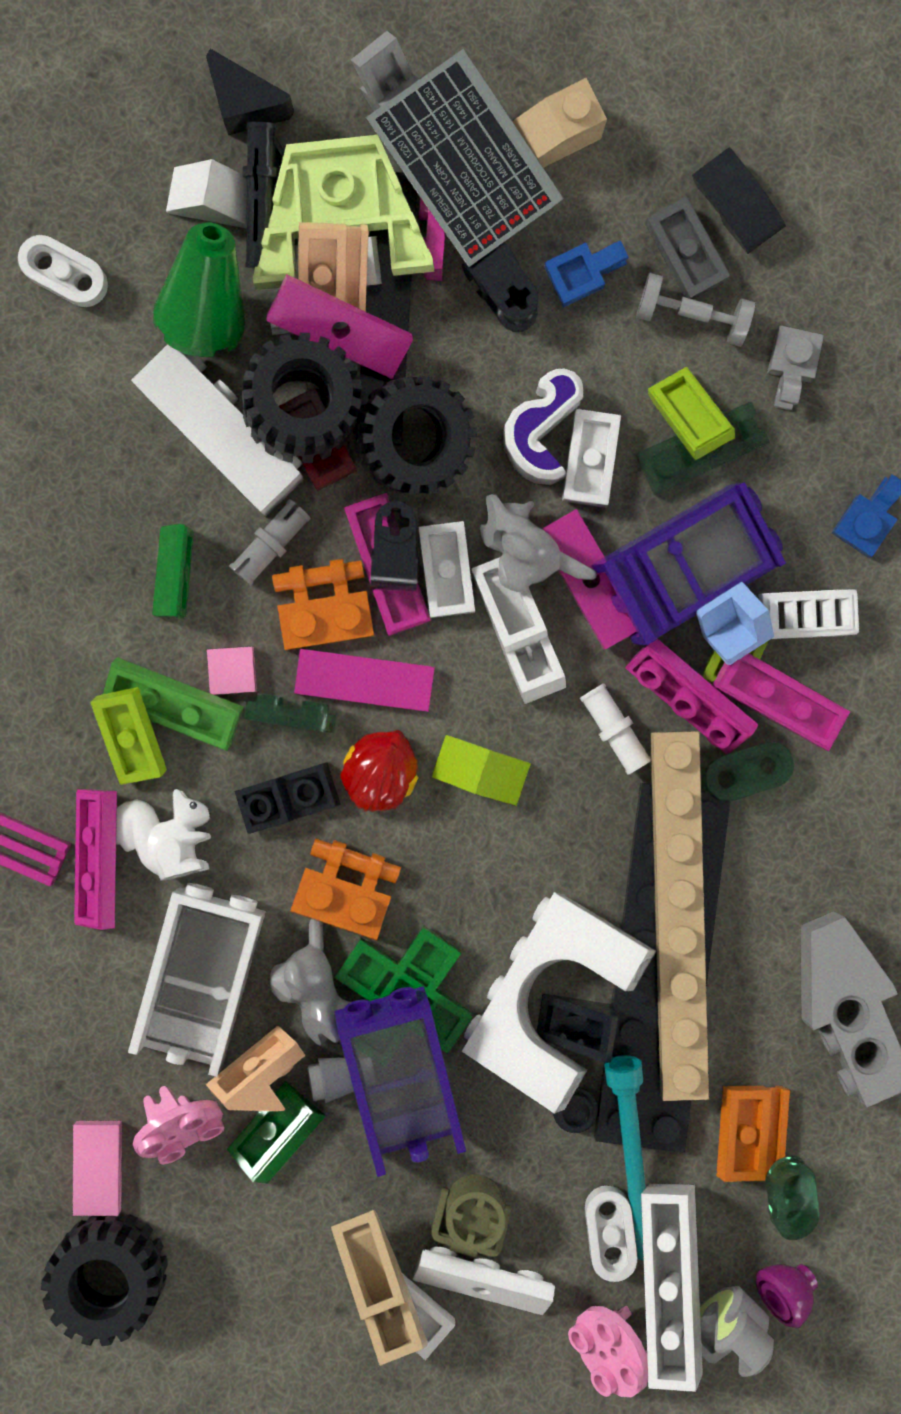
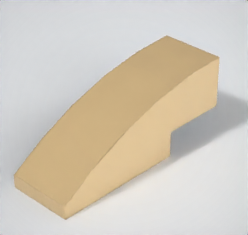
(379, 1287)

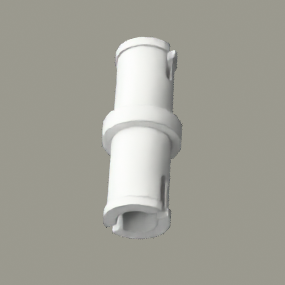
(615, 729)

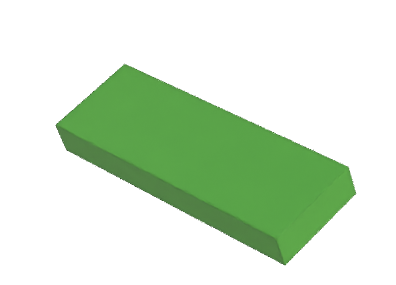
(178, 704)

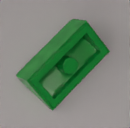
(173, 571)
(275, 1135)

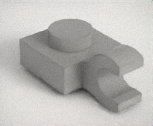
(795, 360)

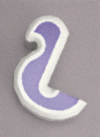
(535, 419)

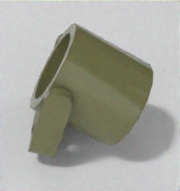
(473, 1217)

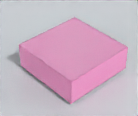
(231, 670)

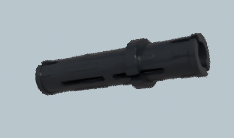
(260, 186)

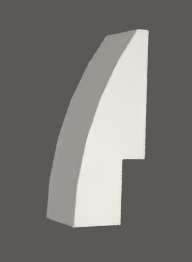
(520, 635)

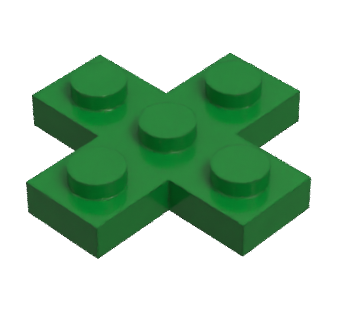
(423, 964)

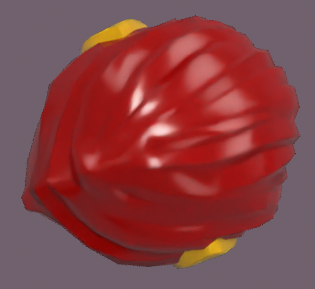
(380, 771)

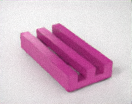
(55, 863)

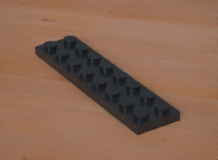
(661, 1122)

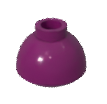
(787, 1292)

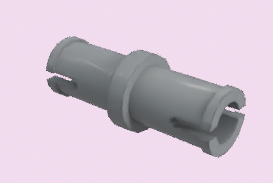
(270, 542)

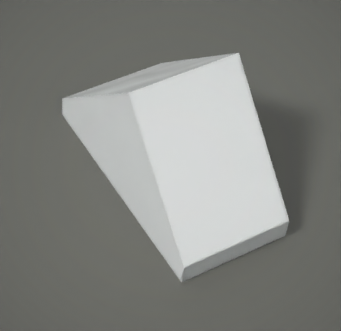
(209, 193)

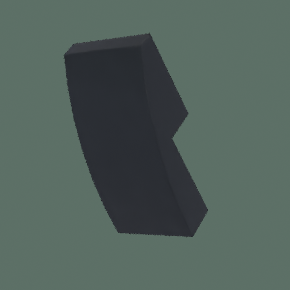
(738, 200)
(287, 798)

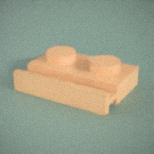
(335, 260)

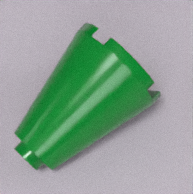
(202, 295)

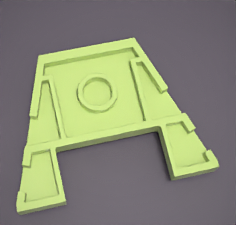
(339, 184)

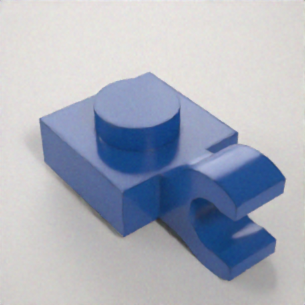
(579, 272)
(867, 521)

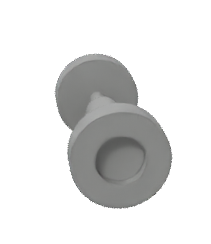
(696, 310)

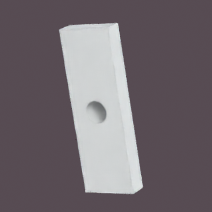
(484, 1280)

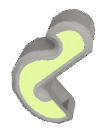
(739, 1324)

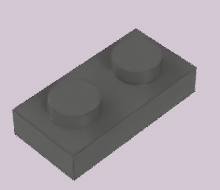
(687, 249)

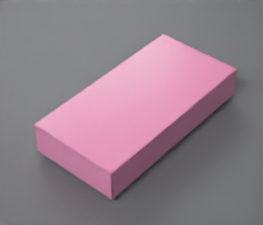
(97, 1168)

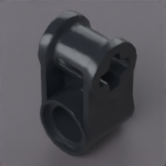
(501, 281)
(394, 557)

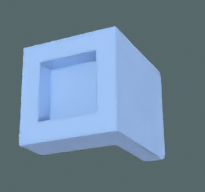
(735, 623)

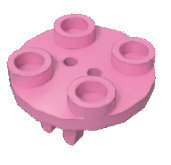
(176, 1125)
(610, 1351)

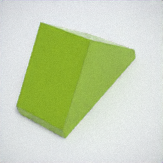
(481, 770)

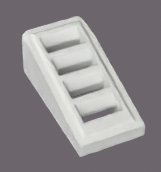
(837, 613)

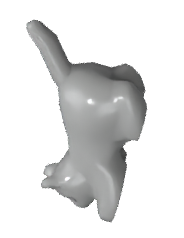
(526, 550)
(309, 983)

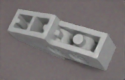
(839, 969)

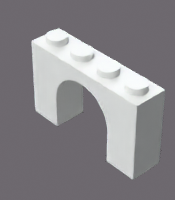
(504, 1034)

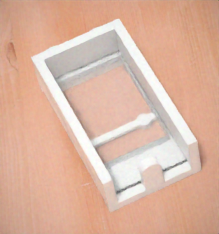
(198, 976)

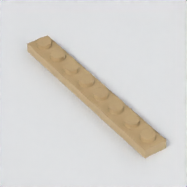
(679, 916)

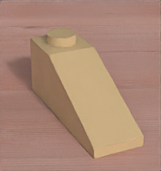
(562, 123)

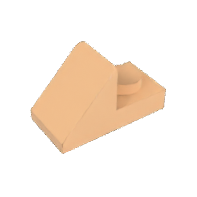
(248, 1079)

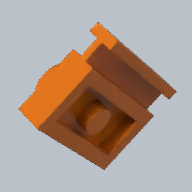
(751, 1131)

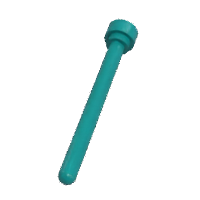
(624, 1077)

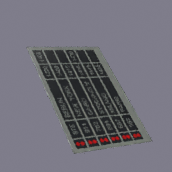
(465, 157)

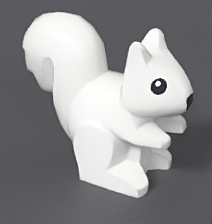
(164, 846)

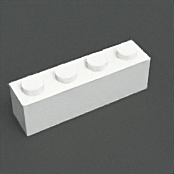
(217, 427)
(671, 1287)

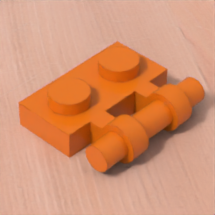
(323, 619)
(340, 902)

